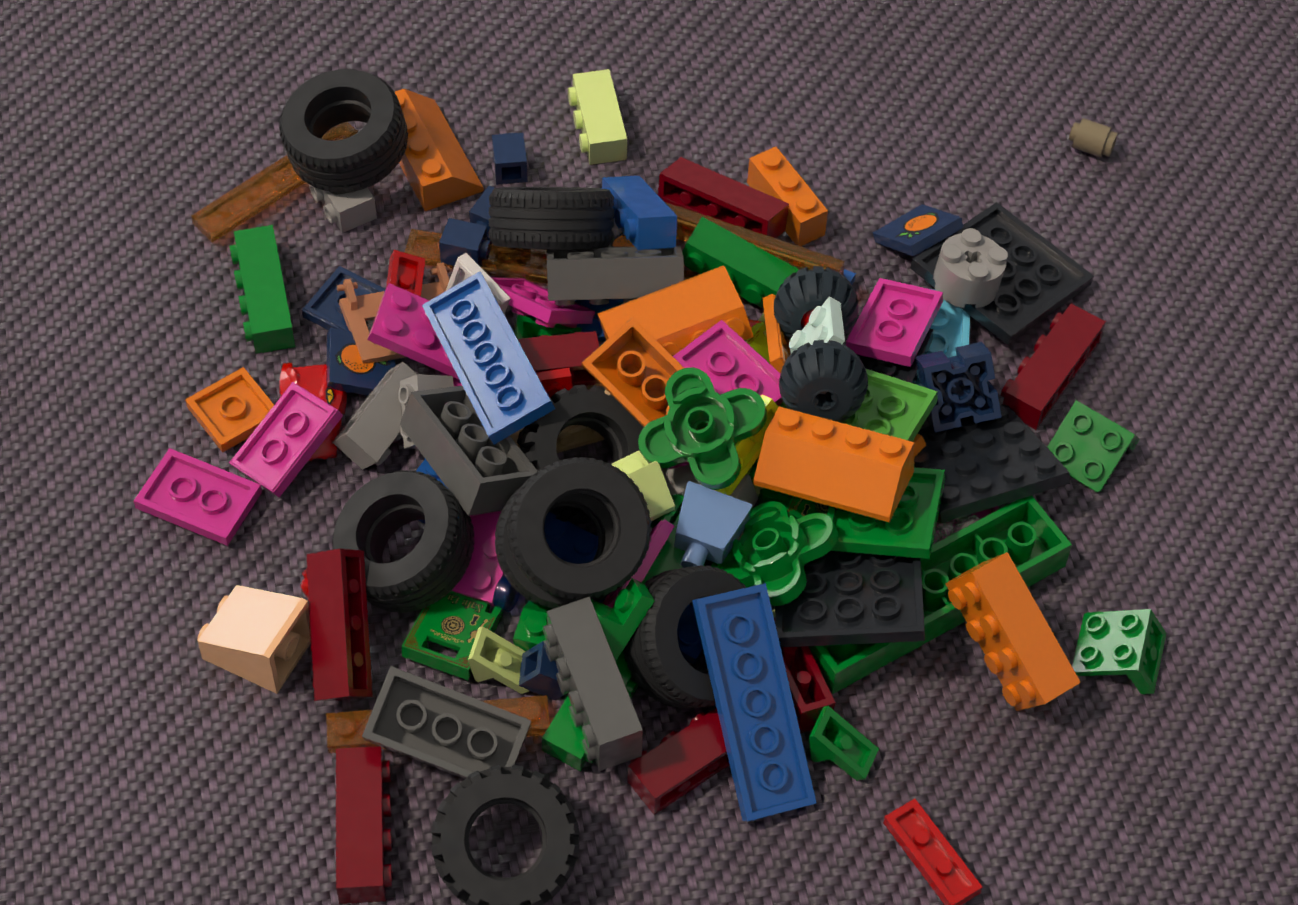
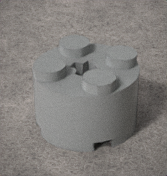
(969, 269)

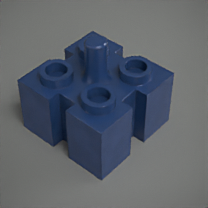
(960, 386)

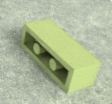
(598, 117)

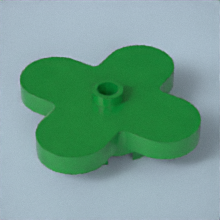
(709, 450)
(777, 549)

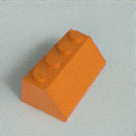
(433, 155)
(683, 310)
(634, 371)
(834, 464)

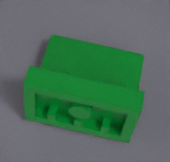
(1090, 445)
(1121, 644)

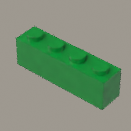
(749, 267)
(263, 288)

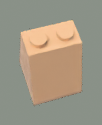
(257, 635)

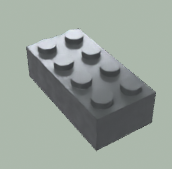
(611, 273)
(461, 453)
(593, 684)
(443, 726)

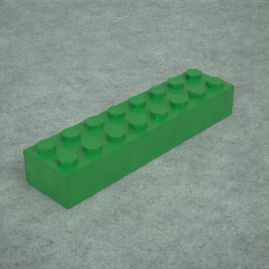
(1017, 528)

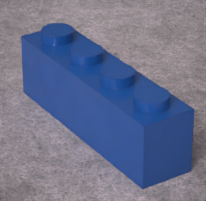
(641, 213)

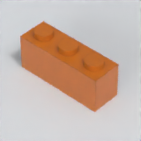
(776, 177)

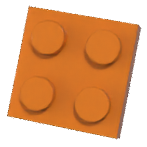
(230, 408)

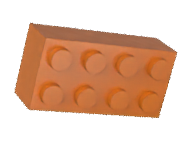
(1012, 633)

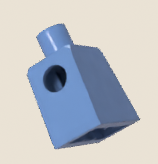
(709, 524)

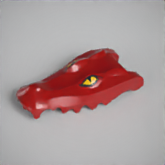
(315, 381)

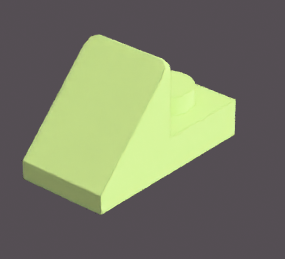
(650, 481)
(496, 659)

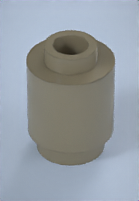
(1093, 138)

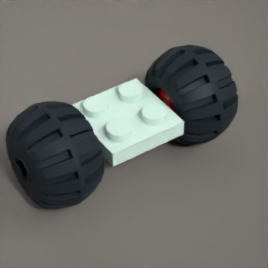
(821, 373)

